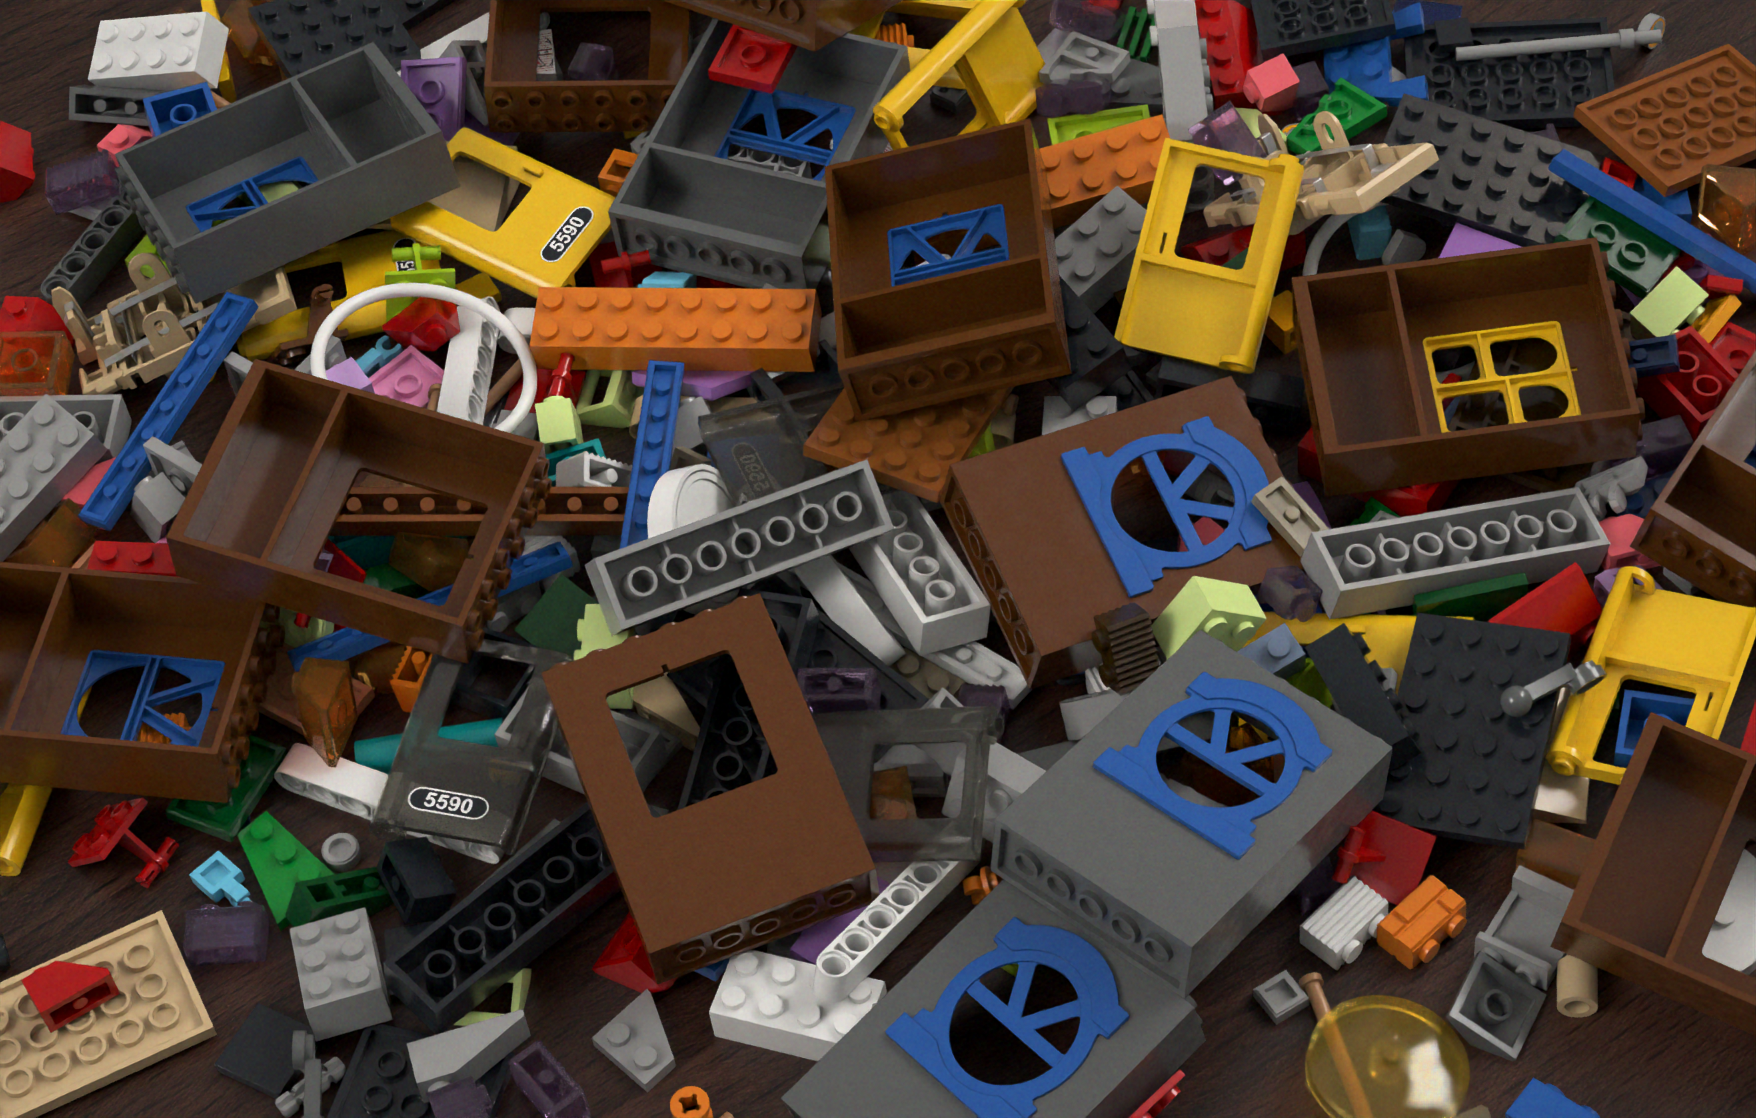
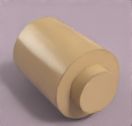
(1576, 987)

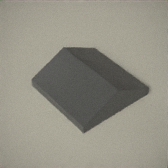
(1495, 1008)

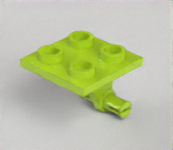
(441, 277)

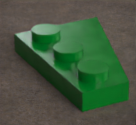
(1349, 105)
(278, 863)

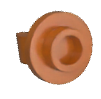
(981, 885)

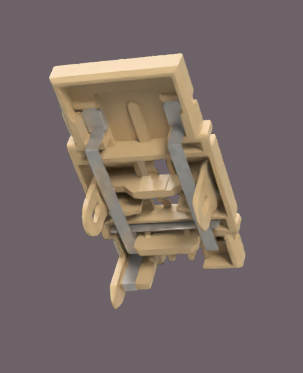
(1334, 179)
(160, 314)

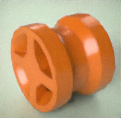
(689, 1097)

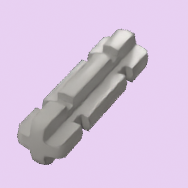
(289, 1103)

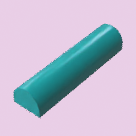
(380, 751)

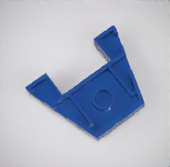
(1369, 62)

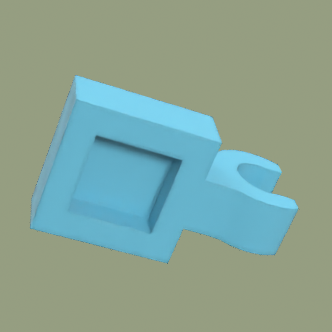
(379, 357)
(220, 879)

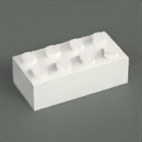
(159, 52)
(773, 1006)

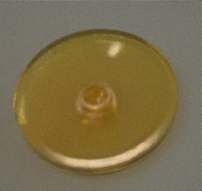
(1386, 1061)

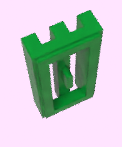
(1142, 18)

